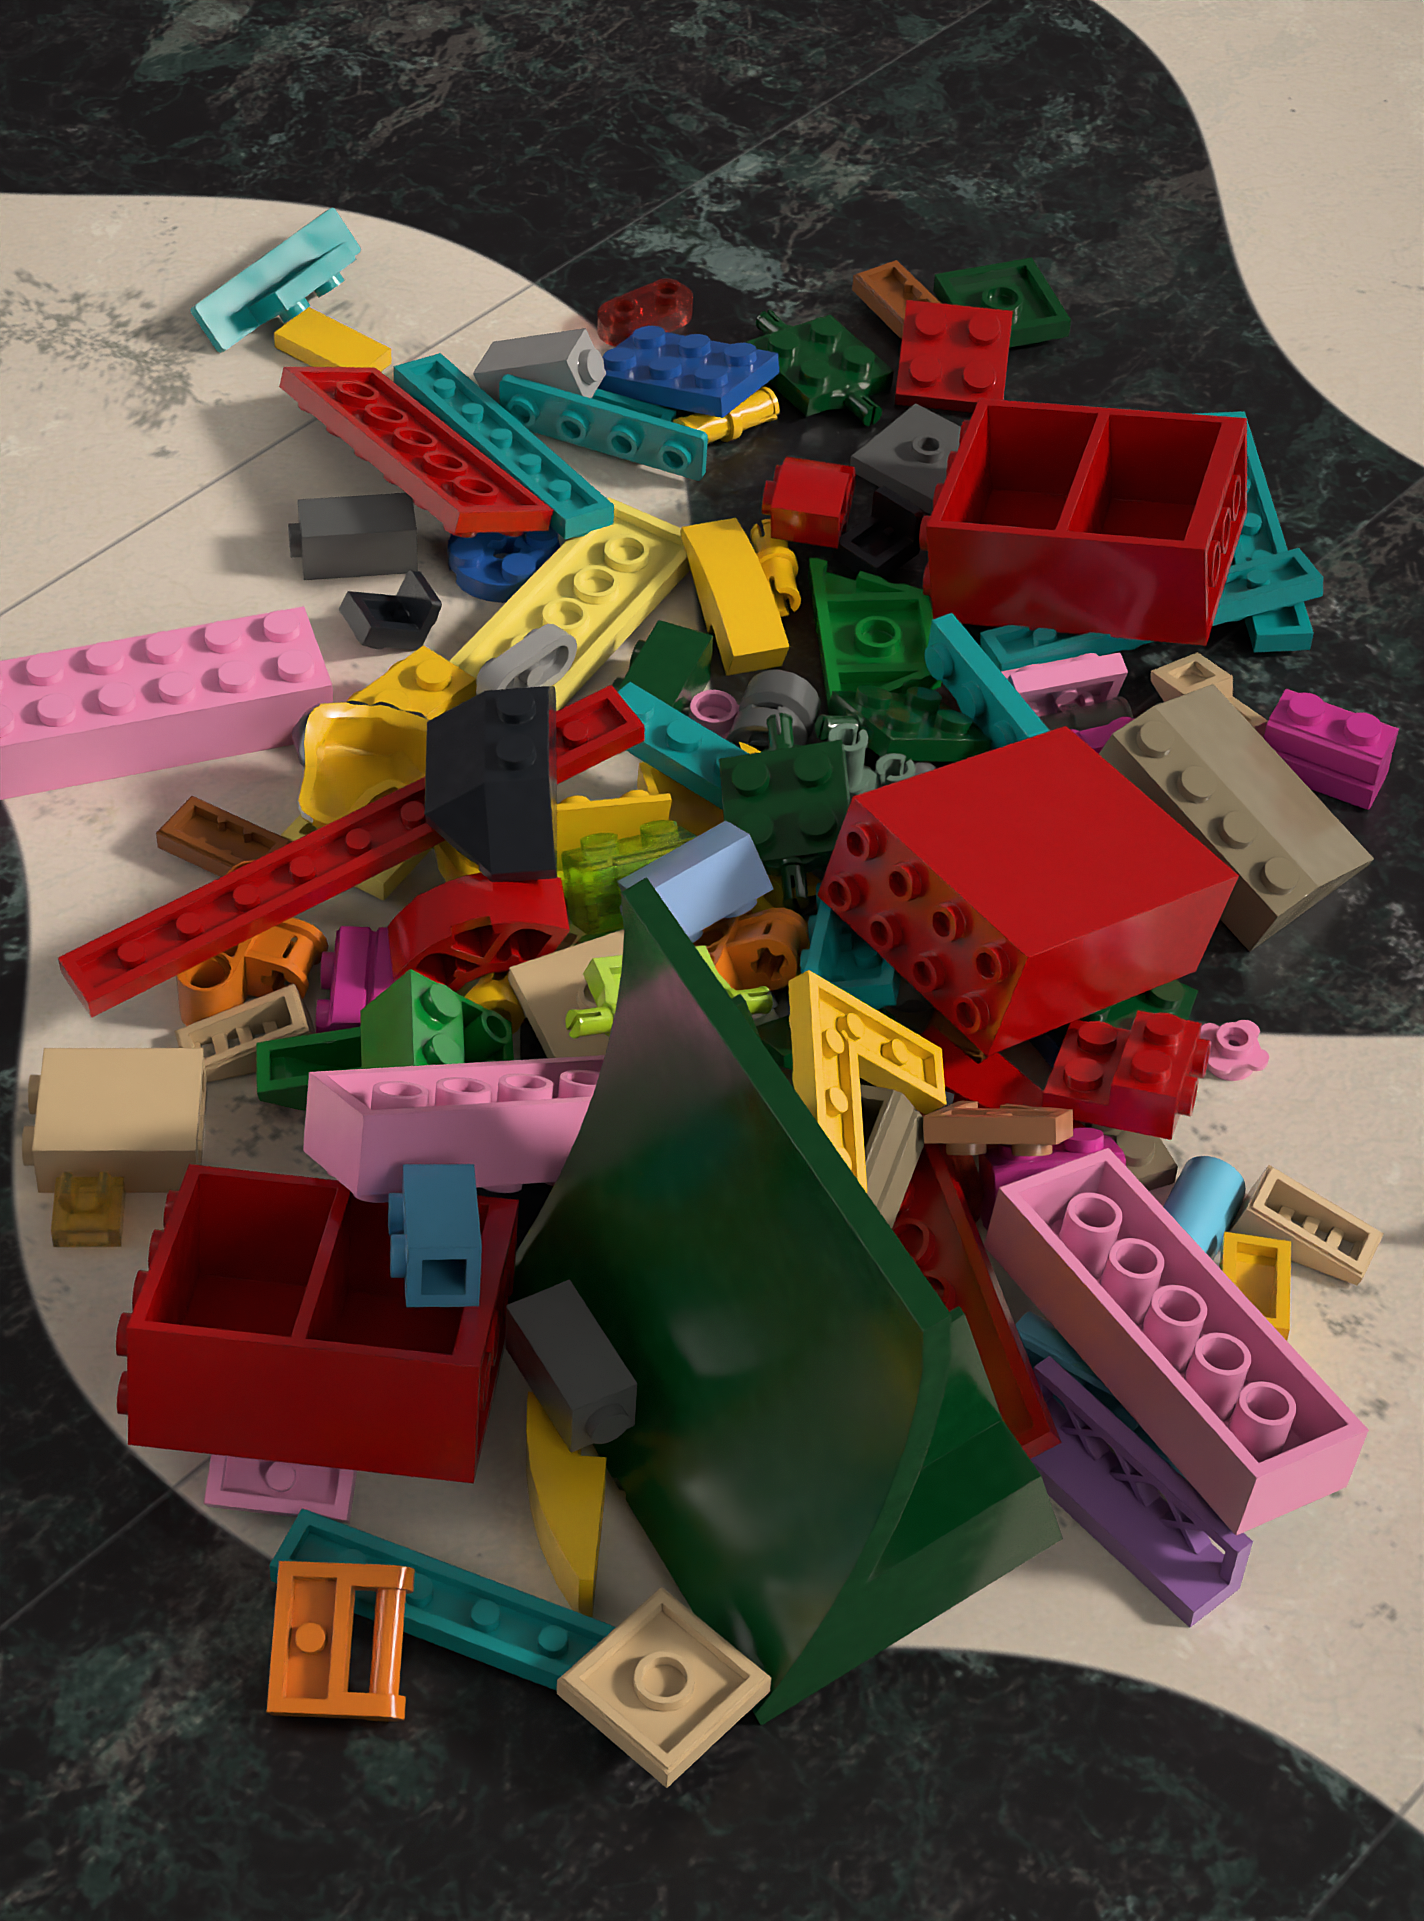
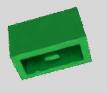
(430, 1025)

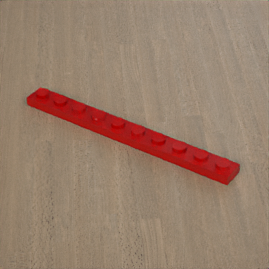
(308, 871)

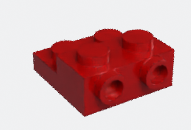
(1130, 1077)

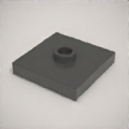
(910, 455)

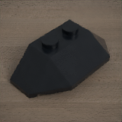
(497, 782)

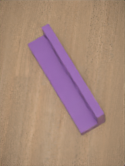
(1122, 1509)

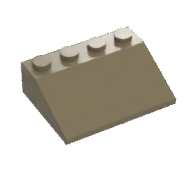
(1241, 804)

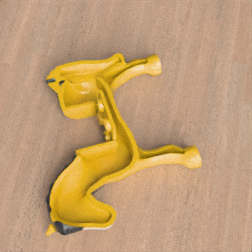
(368, 751)

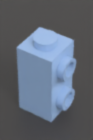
(707, 878)

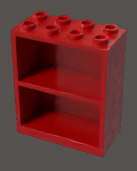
(1087, 520)
(1025, 887)
(291, 1342)

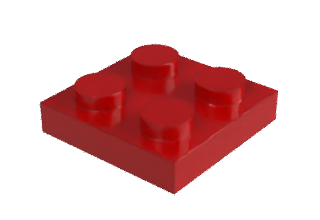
(952, 355)

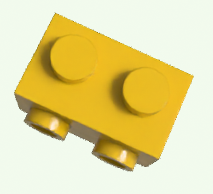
(421, 684)

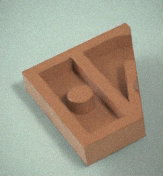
(970, 1128)

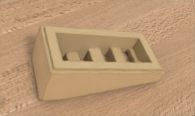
(275, 1014)
(1279, 1199)

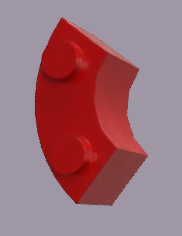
(809, 501)
(477, 928)

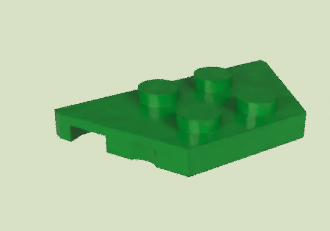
(870, 631)

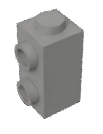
(553, 359)

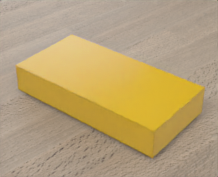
(329, 343)

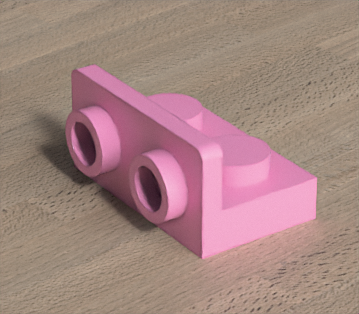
(1072, 680)
(279, 1488)

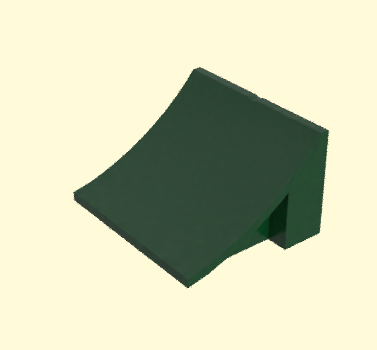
(803, 1395)

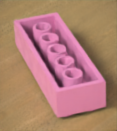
(157, 701)
(499, 1115)
(1175, 1340)

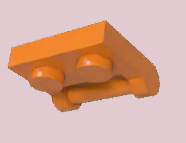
(316, 1639)

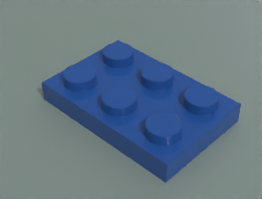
(686, 371)

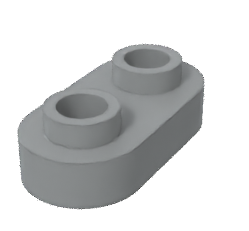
(533, 662)

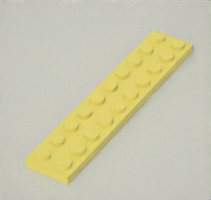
(591, 589)

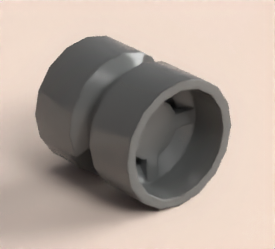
(774, 694)

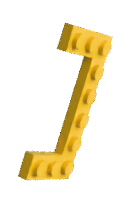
(847, 1040)

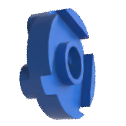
(496, 578)

